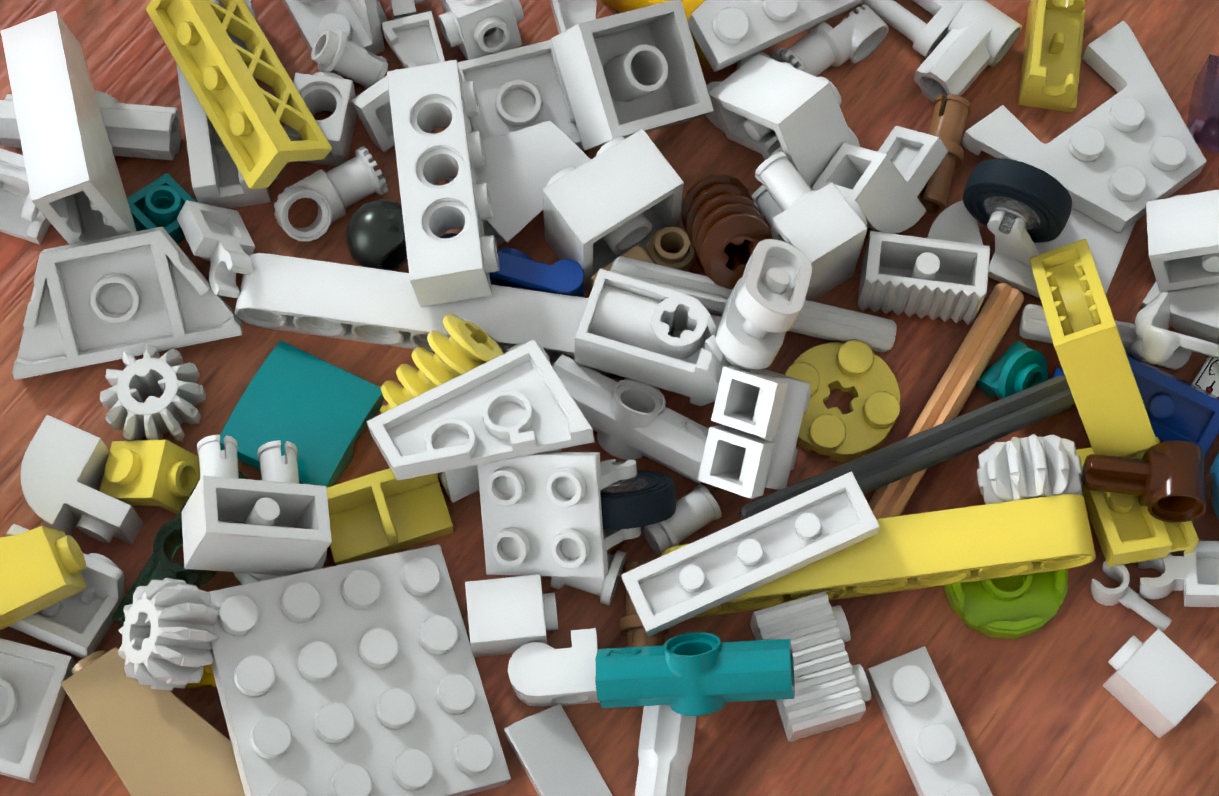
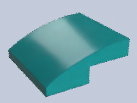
(307, 404)

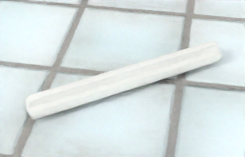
(814, 319)

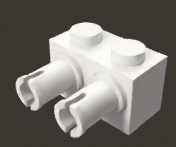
(815, 222)
(253, 523)

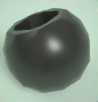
(377, 235)

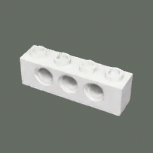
(419, 103)

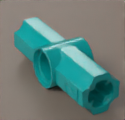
(695, 673)

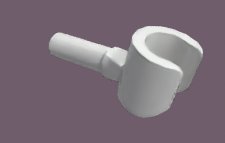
(1126, 596)

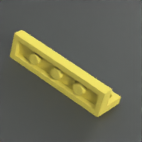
(227, 91)

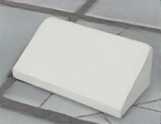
(555, 755)

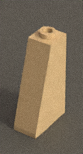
(150, 733)

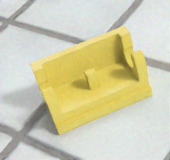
(1052, 54)

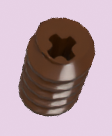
(723, 226)

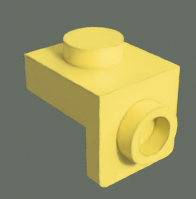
(150, 473)

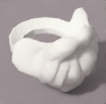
(1158, 344)

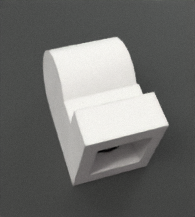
(556, 676)

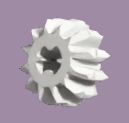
(149, 378)
(1029, 469)
(168, 634)

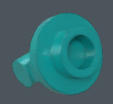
(1014, 371)

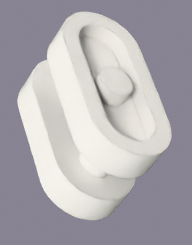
(764, 304)

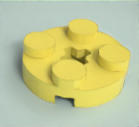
(873, 410)

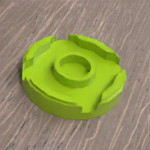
(1009, 605)

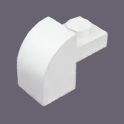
(886, 179)
(61, 484)

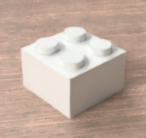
(632, 73)
(611, 203)

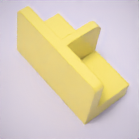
(385, 515)

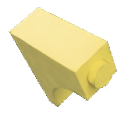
(1092, 351)
(37, 572)

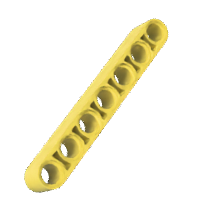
(940, 551)

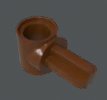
(1165, 480)

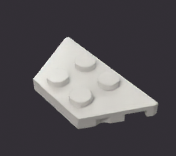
(117, 298)

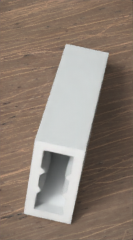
(64, 133)

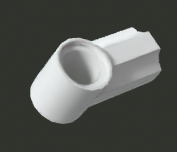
(974, 39)

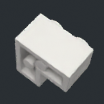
(783, 110)

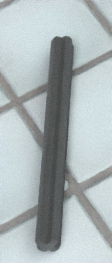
(938, 442)

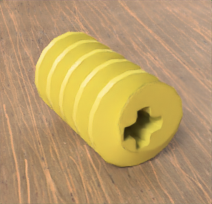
(453, 356)

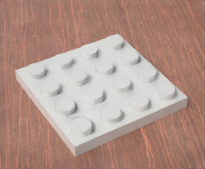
(354, 683)

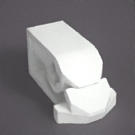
(631, 332)

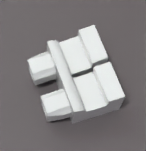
(757, 432)

